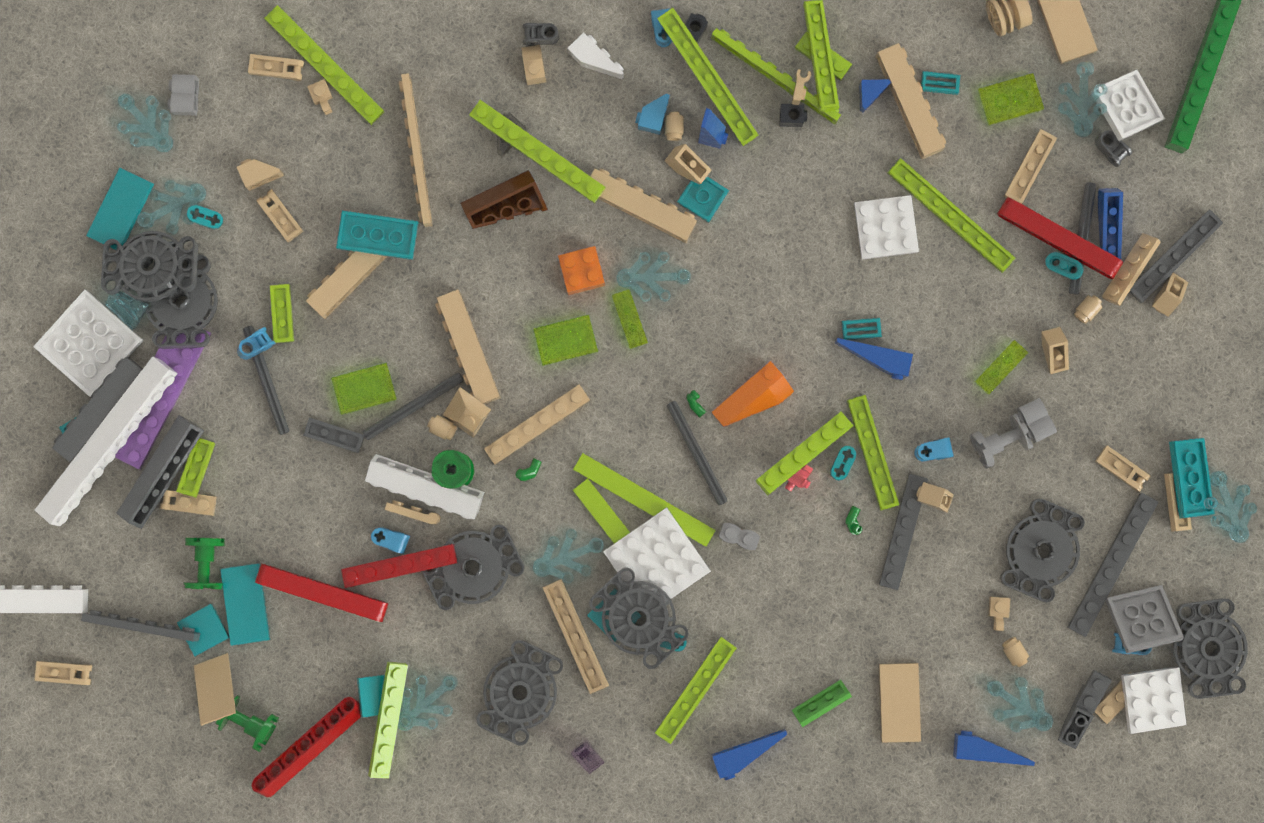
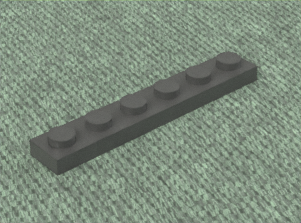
(1175, 256)
(902, 534)
(149, 626)

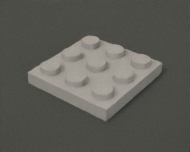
(1144, 619)

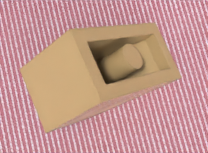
(533, 65)
(687, 164)
(257, 173)
(1170, 294)
(1055, 350)
(934, 496)

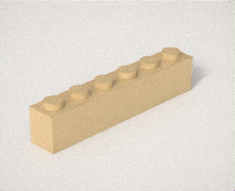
(910, 101)
(645, 207)
(342, 282)
(468, 347)

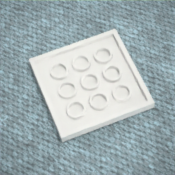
(87, 342)
(658, 555)

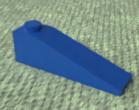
(712, 130)
(1110, 220)
(887, 360)
(978, 749)
(736, 758)

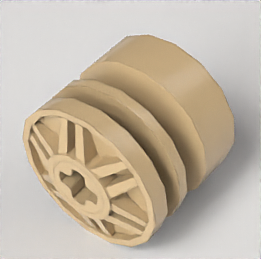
(1007, 14)

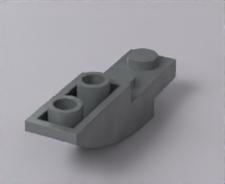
(1083, 709)

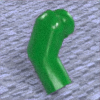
(694, 405)
(529, 473)
(851, 521)

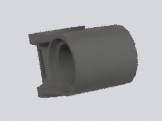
(536, 33)
(1113, 149)

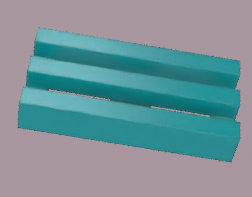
(940, 83)
(845, 330)

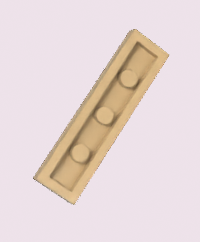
(1030, 166)
(1131, 269)

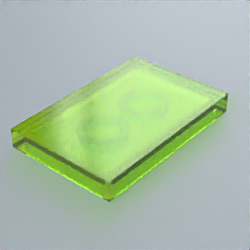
(1011, 99)
(565, 340)
(364, 388)

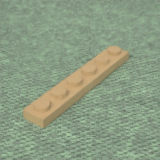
(537, 424)
(575, 636)

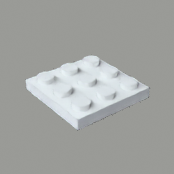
(1129, 105)
(886, 227)
(1153, 700)

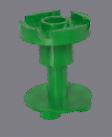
(452, 469)
(204, 555)
(254, 726)

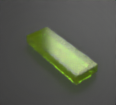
(629, 319)
(1001, 367)

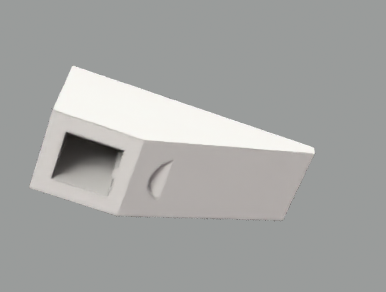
(590, 56)

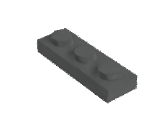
(333, 435)

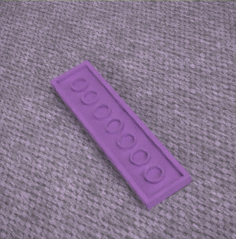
(142, 440)

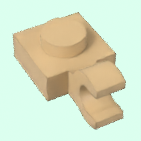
(799, 91)
(321, 94)
(998, 609)

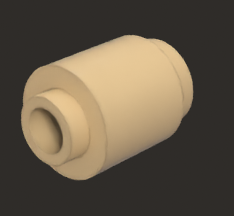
(674, 126)
(1088, 309)
(442, 427)
(1015, 652)

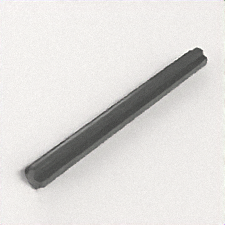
(1084, 228)
(268, 387)
(413, 406)
(697, 452)

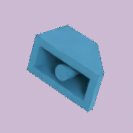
(653, 115)

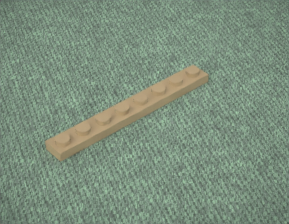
(414, 142)

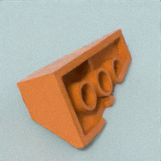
(759, 393)

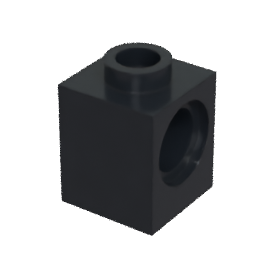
(699, 20)
(786, 121)

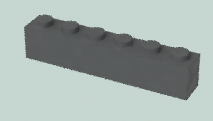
(93, 413)
(160, 472)

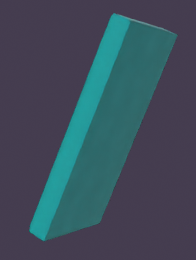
(120, 208)
(377, 235)
(1191, 477)
(244, 605)

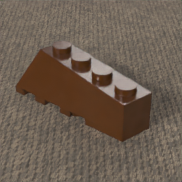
(504, 201)

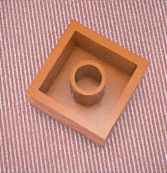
(581, 270)

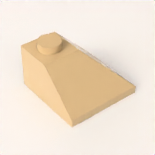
(466, 412)

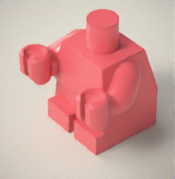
(799, 479)

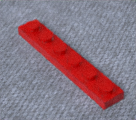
(399, 566)

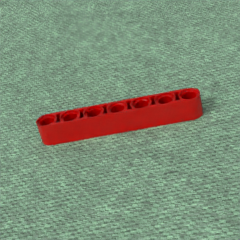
(1060, 238)
(321, 592)
(298, 750)

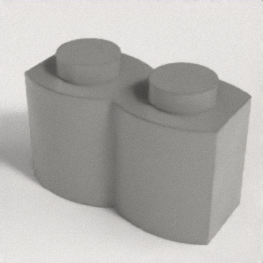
(184, 94)
(1037, 420)
(744, 538)

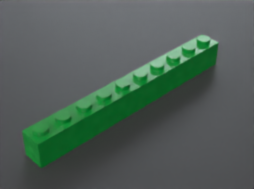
(1202, 75)

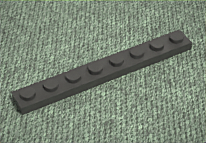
(1112, 564)

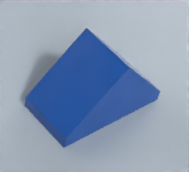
(870, 91)

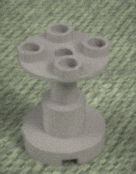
(995, 444)

